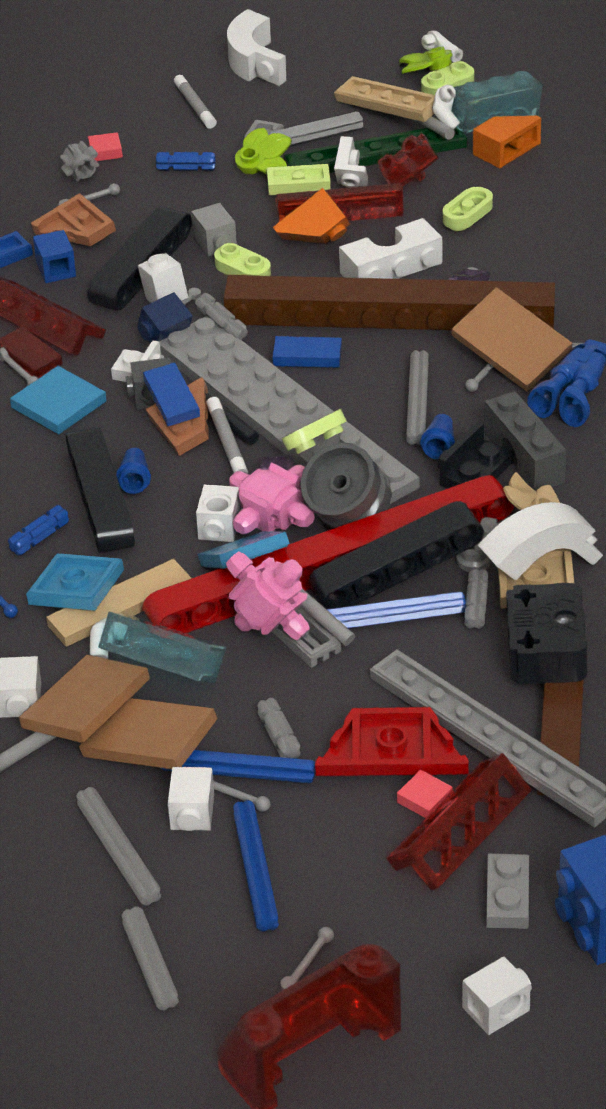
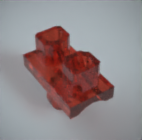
(409, 161)

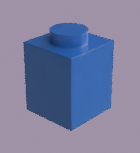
(54, 256)

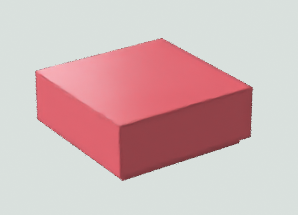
(106, 145)
(423, 793)

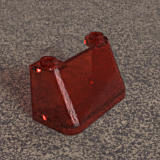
(353, 991)

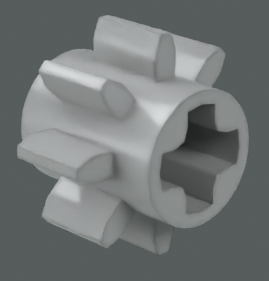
(79, 161)

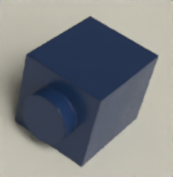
(163, 317)

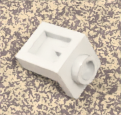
(346, 165)
(122, 366)

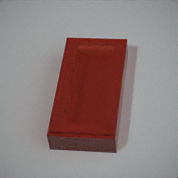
(30, 352)

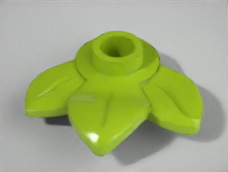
(434, 59)
(262, 151)

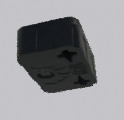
(546, 633)

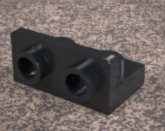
(472, 458)

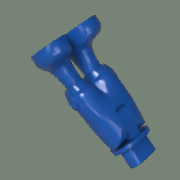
(579, 375)

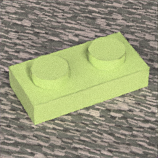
(298, 178)

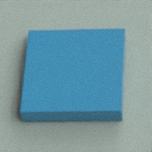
(58, 399)
(251, 546)
(75, 581)

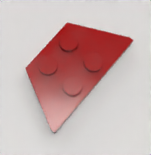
(391, 744)

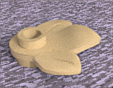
(523, 496)

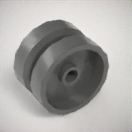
(344, 485)

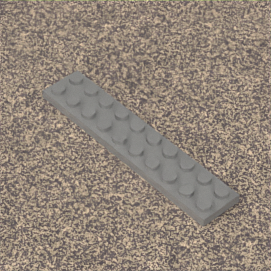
(267, 396)

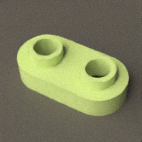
(454, 75)
(467, 208)
(236, 260)
(303, 438)

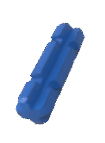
(185, 161)
(38, 530)

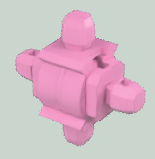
(270, 499)
(268, 595)

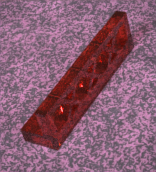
(354, 202)
(45, 317)
(449, 813)

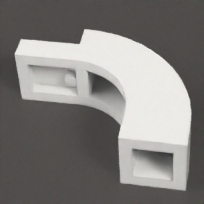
(247, 51)
(536, 531)

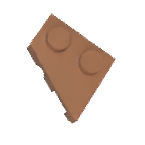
(79, 220)
(189, 433)

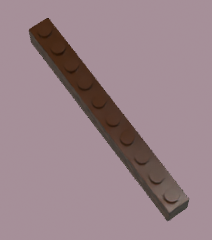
(372, 301)

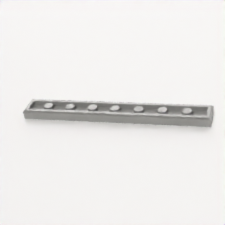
(494, 735)

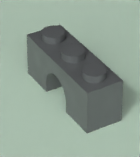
(515, 426)

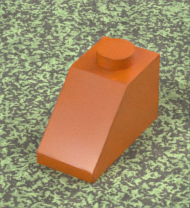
(506, 138)
(314, 221)

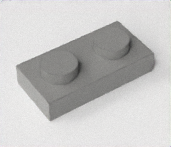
(508, 891)

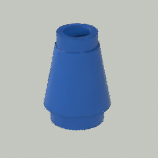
(438, 436)
(133, 472)

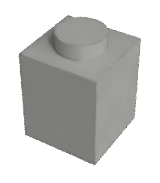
(213, 228)

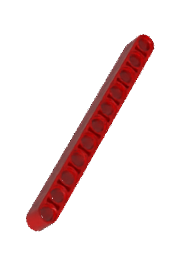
(206, 597)

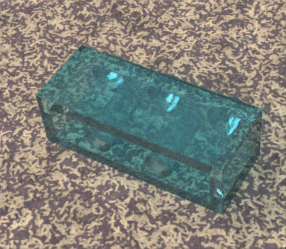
(498, 96)
(162, 647)

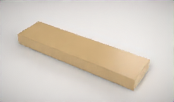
(386, 98)
(124, 598)

